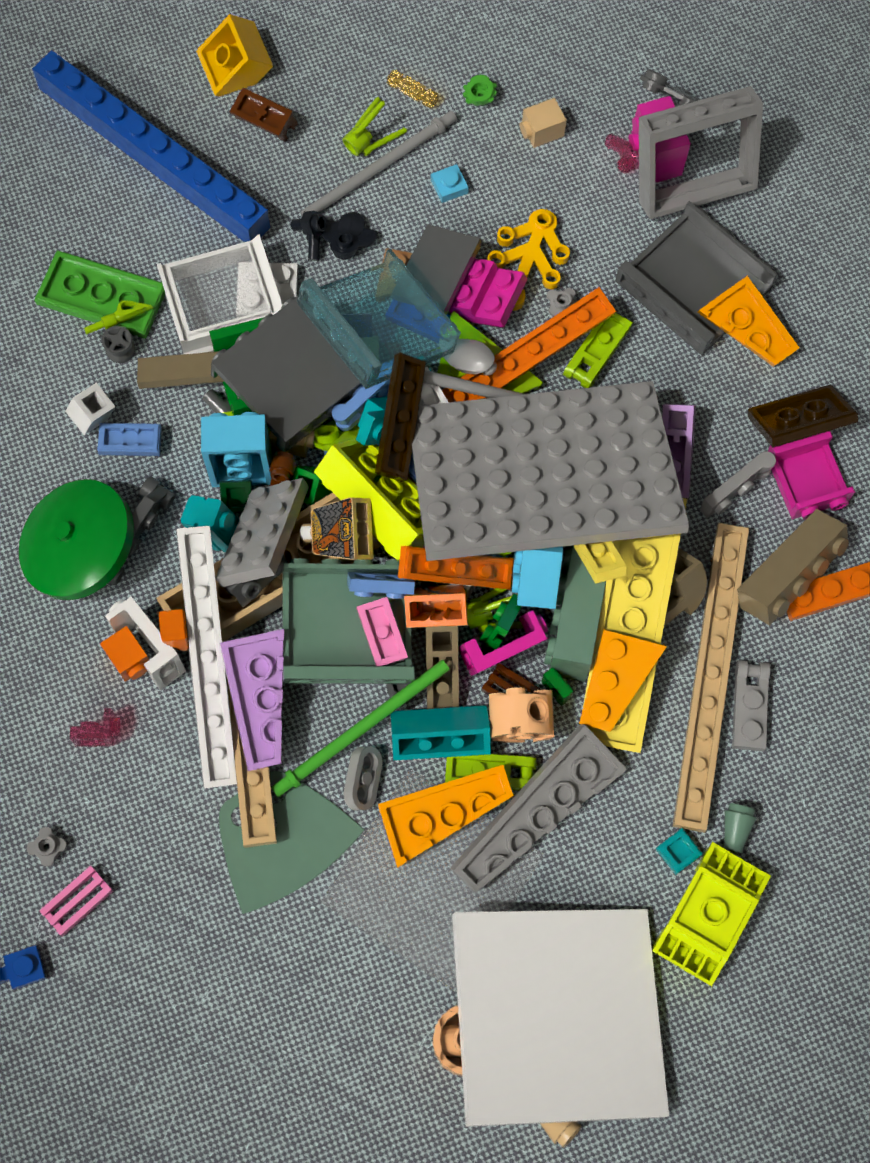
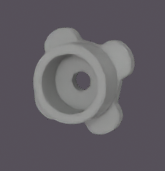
(556, 296)
(47, 856)

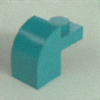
(371, 421)

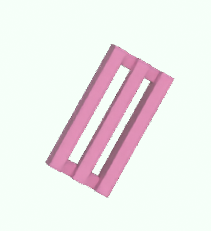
(54, 920)

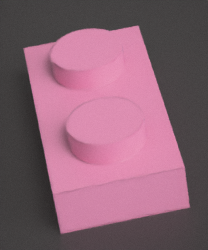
(382, 632)

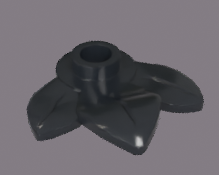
(348, 235)

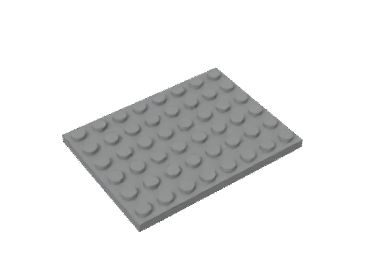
(545, 471)

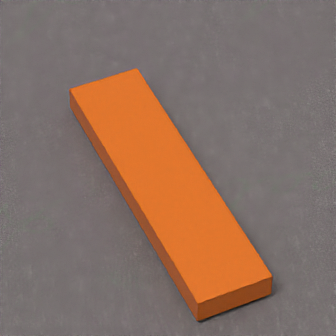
(471, 570)

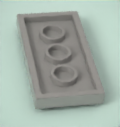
(262, 532)

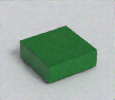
(560, 689)

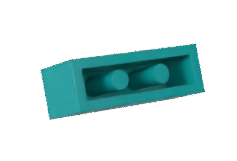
(440, 732)

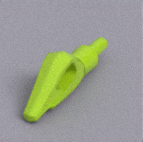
(119, 316)

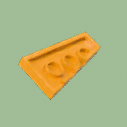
(434, 813)

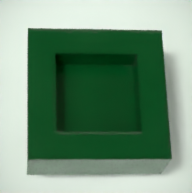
(235, 494)

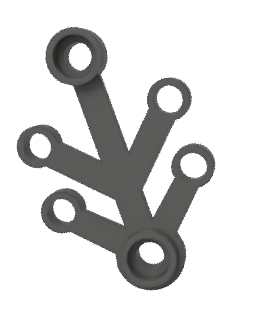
(657, 83)

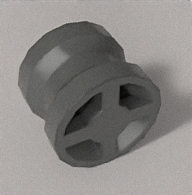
(116, 337)

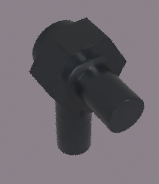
(312, 225)

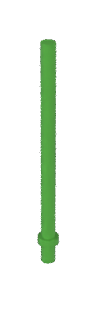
(294, 777)

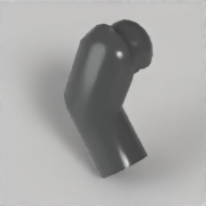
(215, 402)

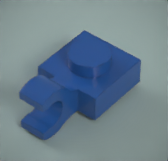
(22, 968)

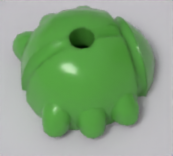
(479, 91)

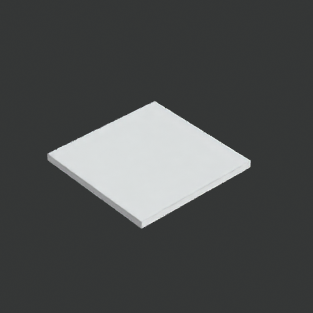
(558, 1017)

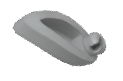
(472, 358)

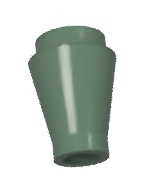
(737, 826)

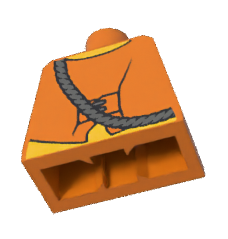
(436, 606)

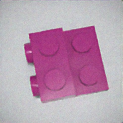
(488, 294)

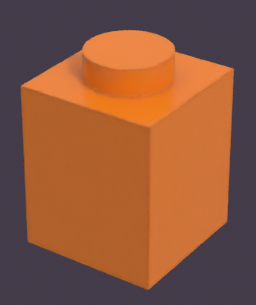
(125, 654)

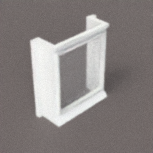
(218, 291)

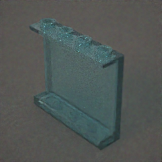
(377, 316)

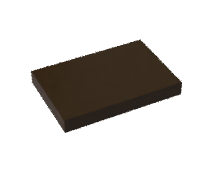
(802, 415)

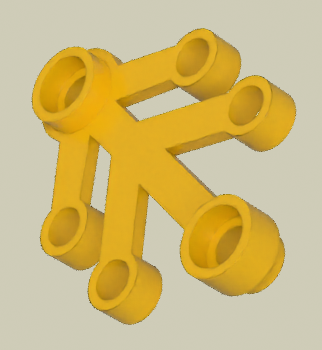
(531, 251)

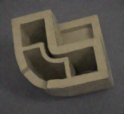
(687, 586)

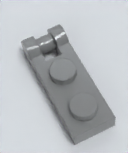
(739, 484)
(750, 707)

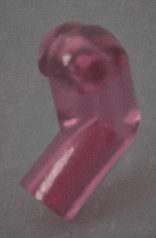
(624, 148)

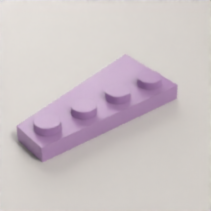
(256, 691)

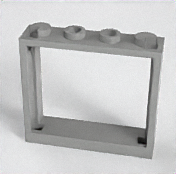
(693, 117)

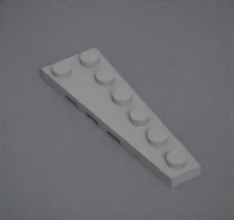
(557, 789)

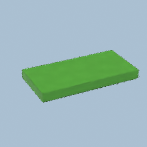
(95, 290)

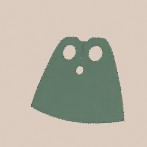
(309, 840)

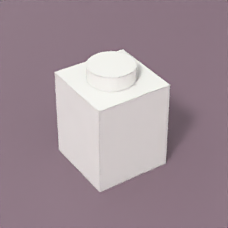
(90, 408)

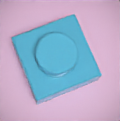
(449, 183)

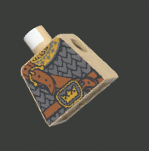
(341, 529)

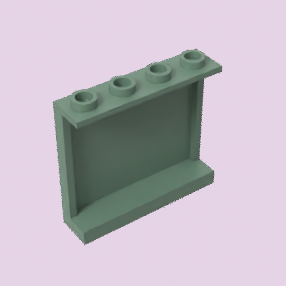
(324, 629)

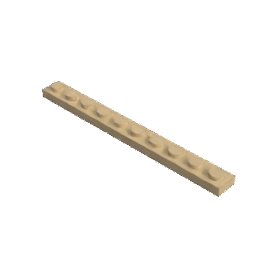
(710, 679)

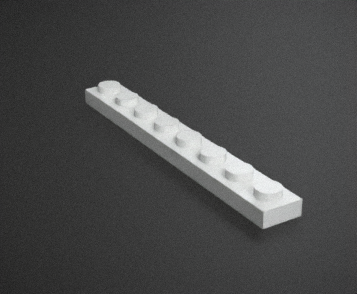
(206, 656)

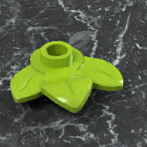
(330, 434)

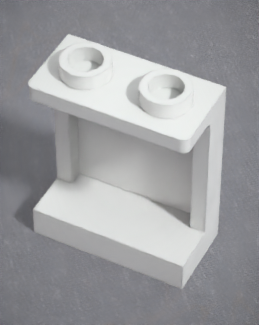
(166, 663)

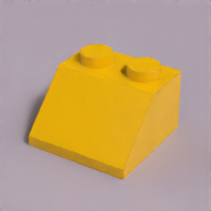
(234, 56)

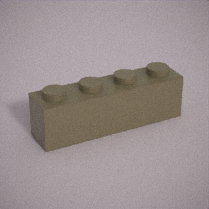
(793, 567)

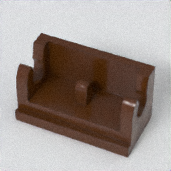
(263, 114)

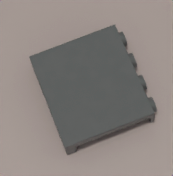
(687, 271)
(286, 374)

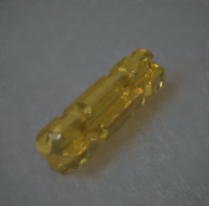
(412, 88)

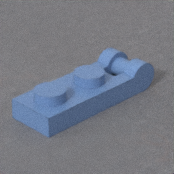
(349, 414)

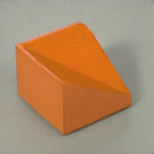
(174, 629)

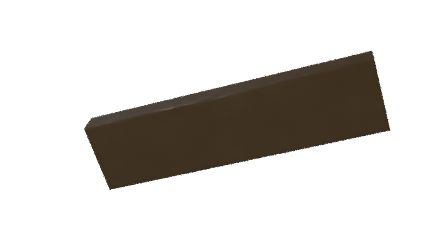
(400, 417)

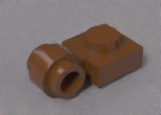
(282, 467)

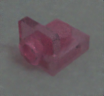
(93, 735)

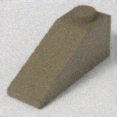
(443, 644)

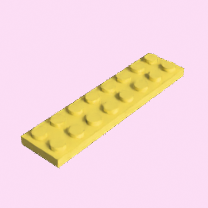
(637, 608)

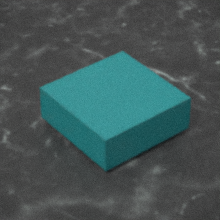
(678, 851)

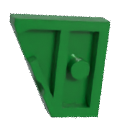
(505, 617)

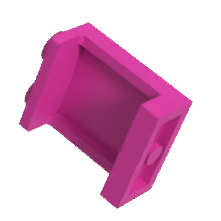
(809, 476)
(475, 661)

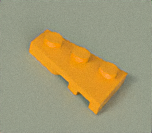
(750, 321)
(616, 677)

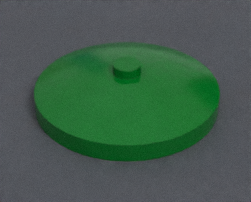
(76, 539)

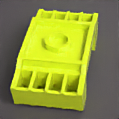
(711, 914)

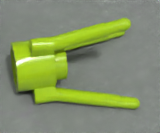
(359, 137)
(480, 610)

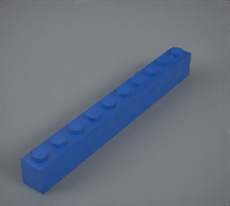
(151, 148)

